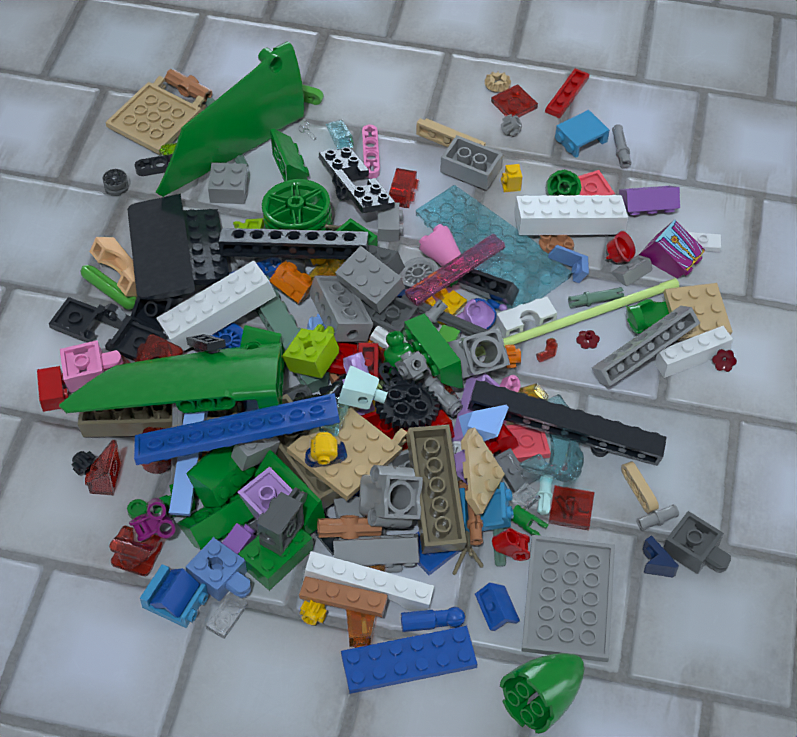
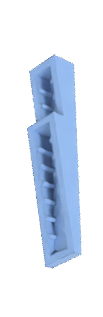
(183, 490)

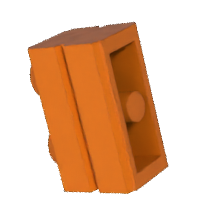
(291, 281)

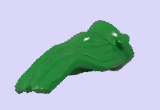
(645, 314)

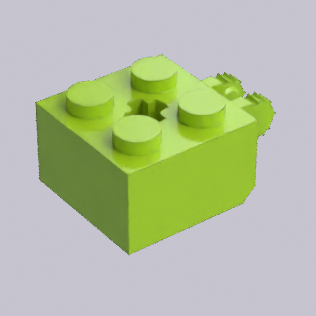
(312, 351)

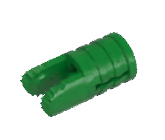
(525, 519)

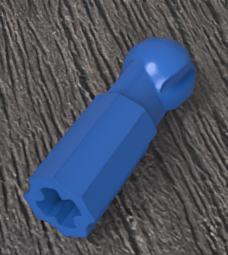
(430, 619)

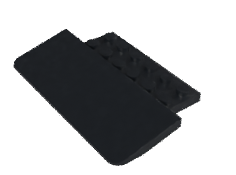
(174, 247)

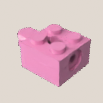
(84, 357)

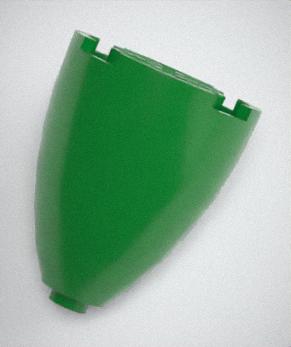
(553, 678)

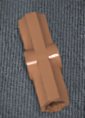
(187, 85)
(346, 527)

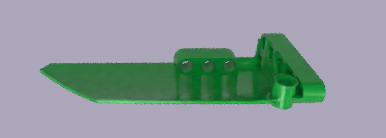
(239, 118)
(190, 380)

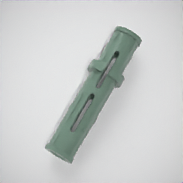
(595, 297)

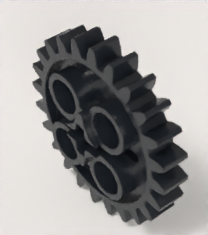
(408, 405)

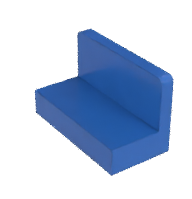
(175, 592)
(496, 606)

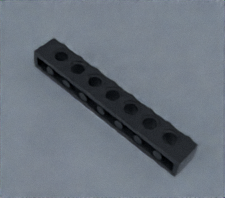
(291, 243)

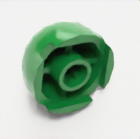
(563, 183)

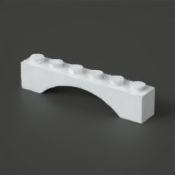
(401, 590)

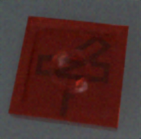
(571, 508)

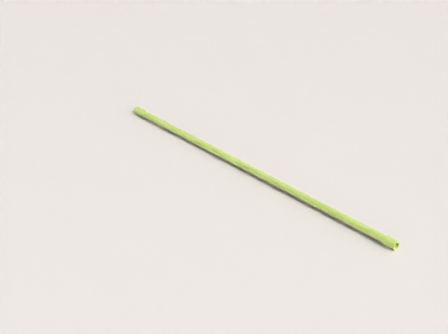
(581, 316)

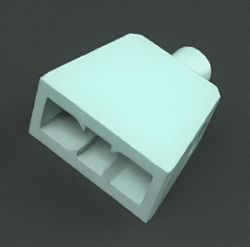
(360, 389)

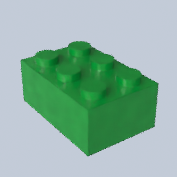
(270, 567)

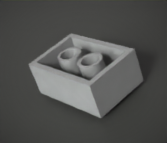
(471, 162)
(370, 279)

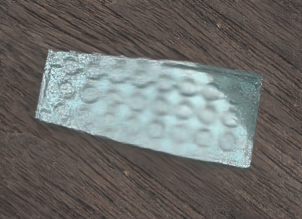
(520, 260)

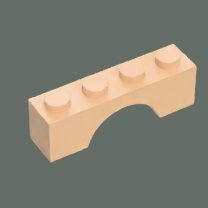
(109, 252)

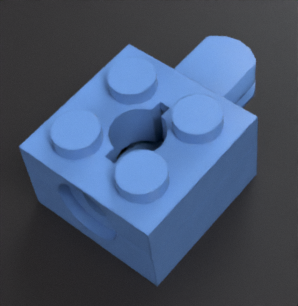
(220, 578)

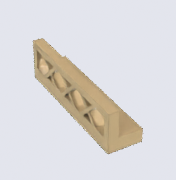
(440, 133)

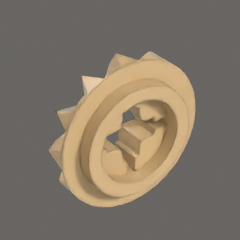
(498, 86)

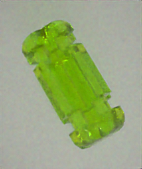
(168, 148)

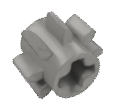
(511, 125)

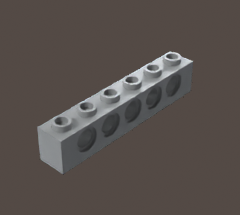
(645, 345)

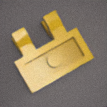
(453, 300)

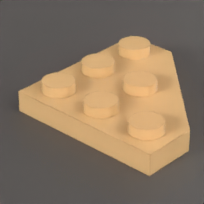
(480, 471)

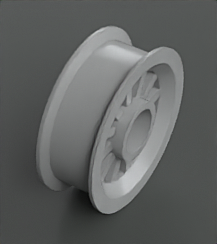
(416, 270)

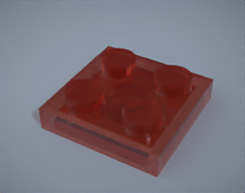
(514, 101)

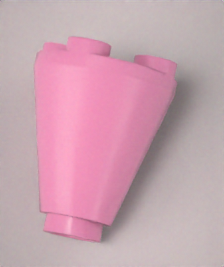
(440, 245)

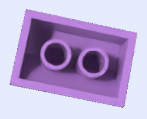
(651, 199)

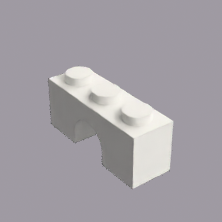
(538, 311)

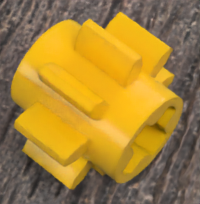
(313, 612)

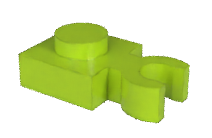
(250, 224)

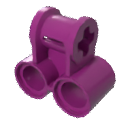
(152, 521)

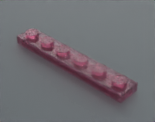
(454, 269)

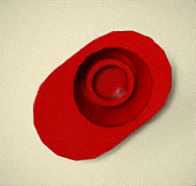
(621, 248)

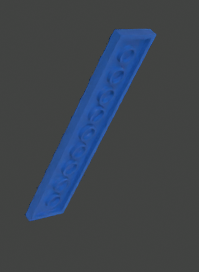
(236, 429)

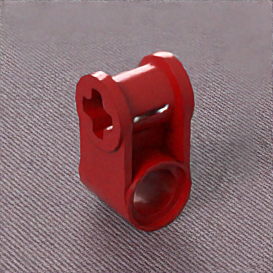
(512, 544)

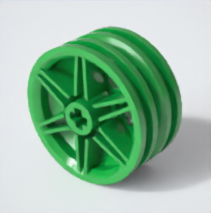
(297, 206)

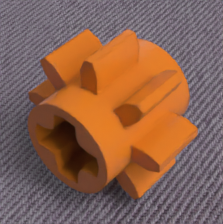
(514, 355)

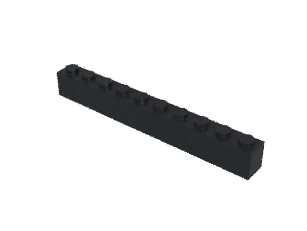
(570, 423)

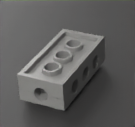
(340, 309)

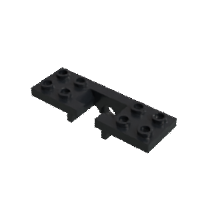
(346, 167)
(77, 319)

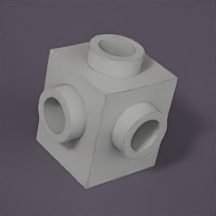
(411, 365)

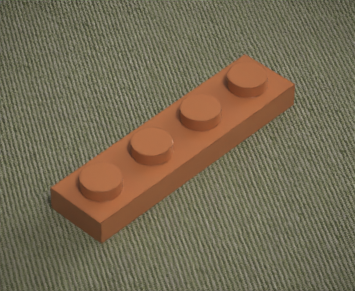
(343, 596)

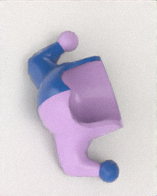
(481, 312)

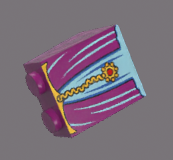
(673, 250)

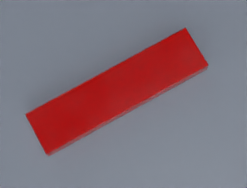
(567, 93)

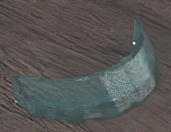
(565, 457)

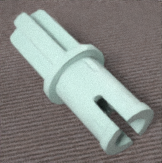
(545, 494)

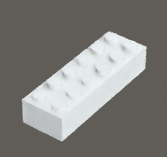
(570, 215)
(217, 305)

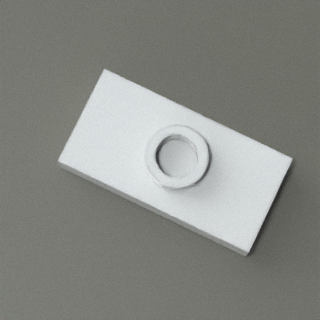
(709, 242)

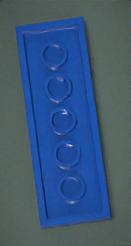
(408, 659)

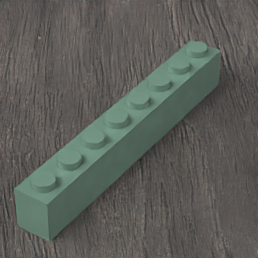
(277, 319)

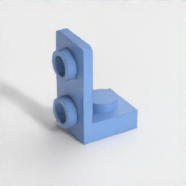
(577, 261)

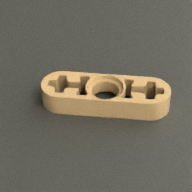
(639, 487)

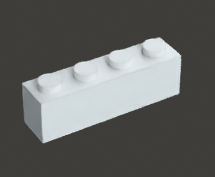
(692, 351)

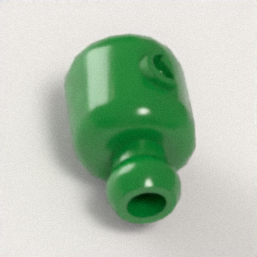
(396, 348)

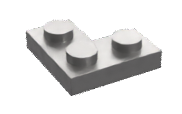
(514, 474)

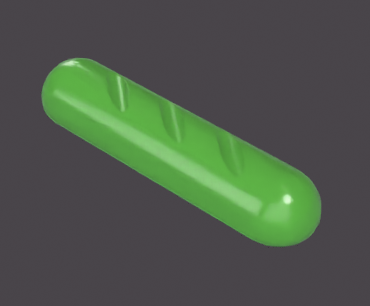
(107, 286)

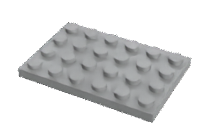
(569, 598)

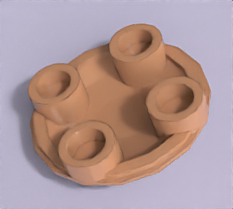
(548, 242)

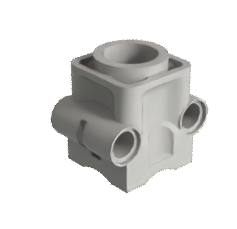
(493, 344)
(390, 496)

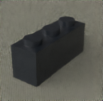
(489, 286)

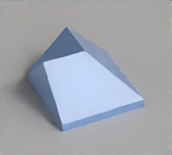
(486, 421)

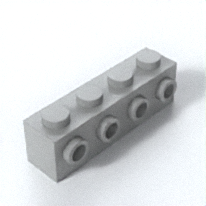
(379, 550)

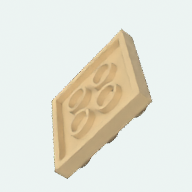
(705, 302)

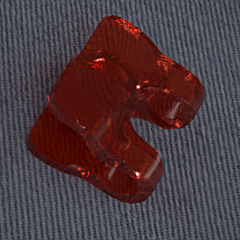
(157, 348)
(133, 555)

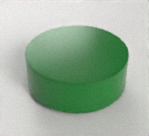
(136, 508)

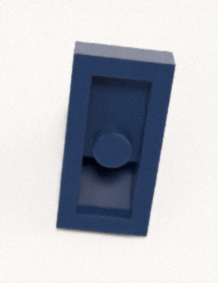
(660, 561)

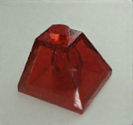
(105, 471)

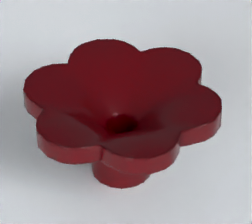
(588, 339)
(724, 364)

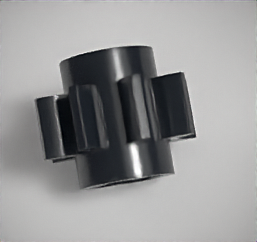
(82, 462)

